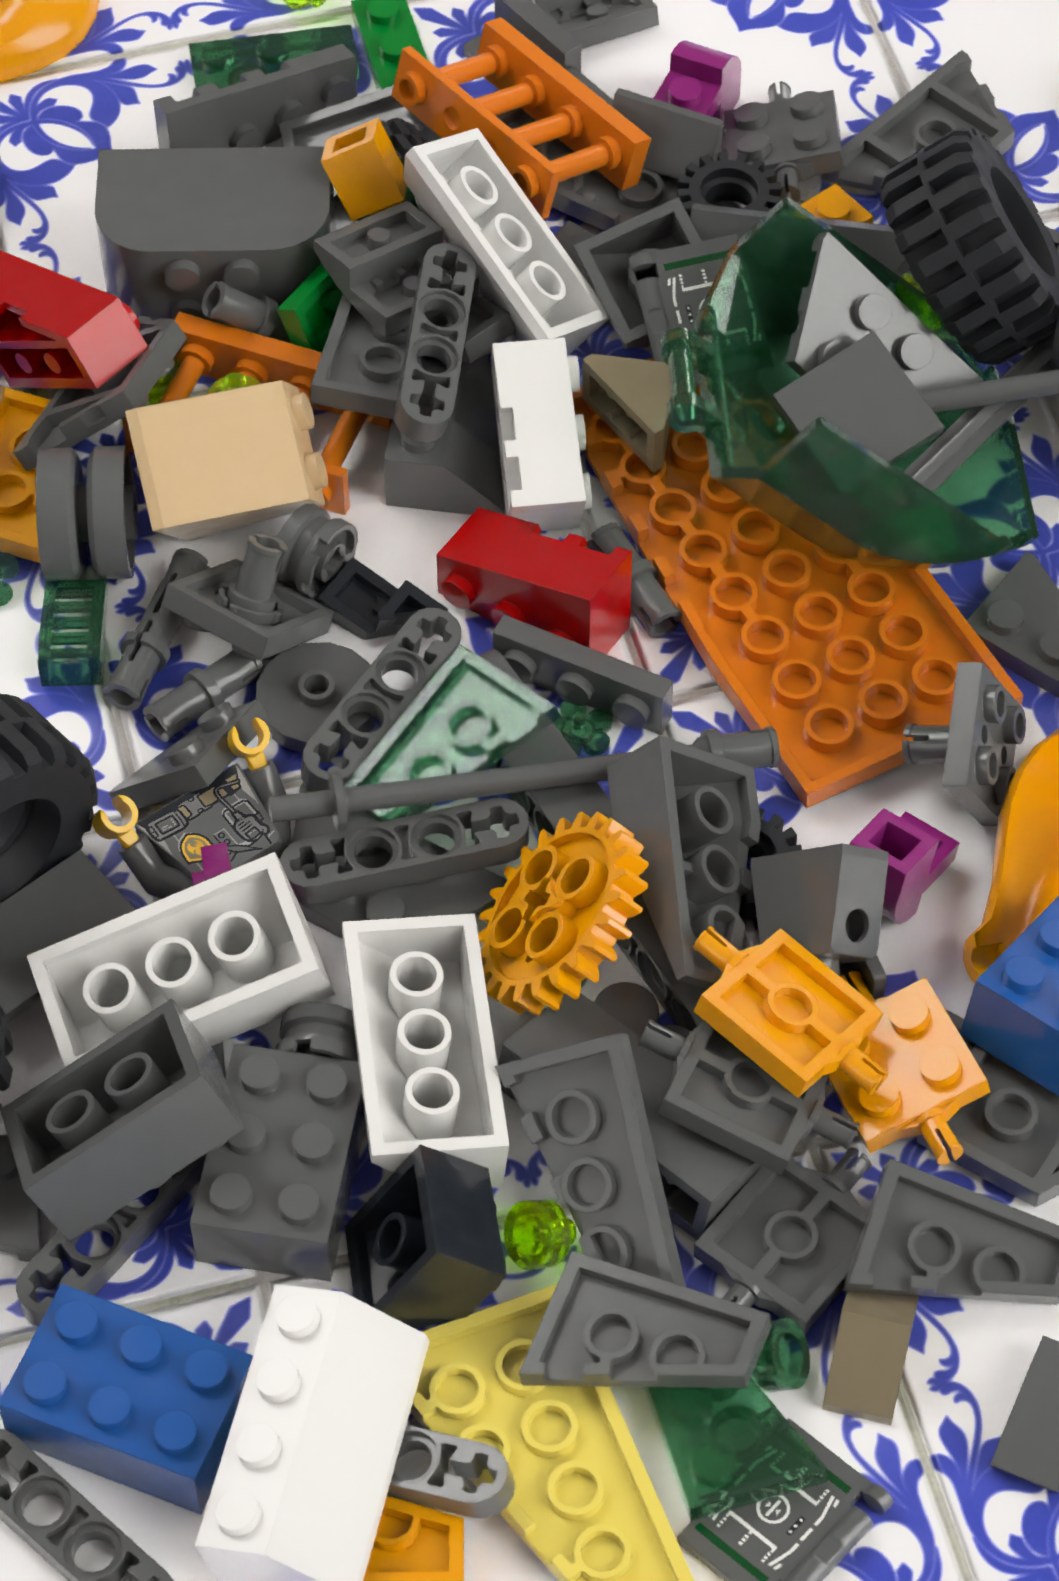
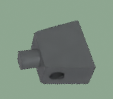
(823, 900)

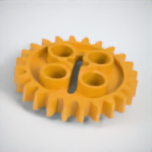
(561, 913)

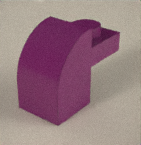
(702, 80)
(915, 859)

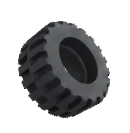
(975, 245)
(43, 795)

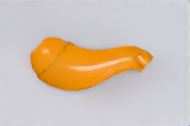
(40, 32)
(1024, 858)

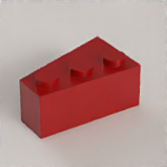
(61, 329)
(560, 586)

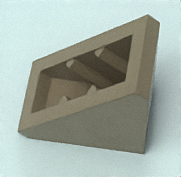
(632, 401)
(870, 1355)

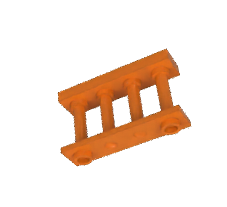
(545, 91)
(222, 349)

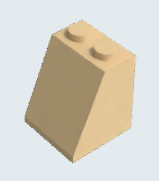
(226, 459)

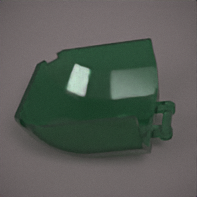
(823, 478)

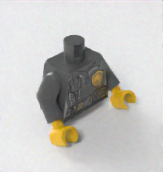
(228, 811)

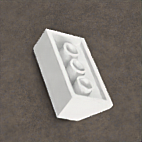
(515, 252)
(222, 950)
(425, 1040)
(312, 1441)

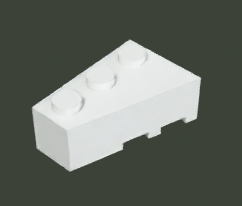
(540, 433)

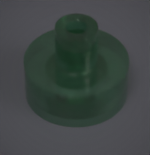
(784, 1358)

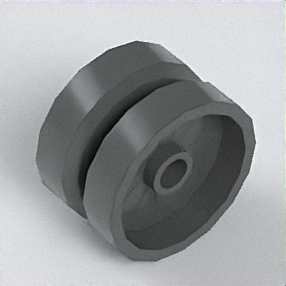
(79, 513)

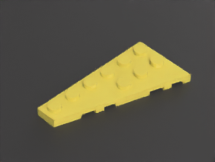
(575, 1468)

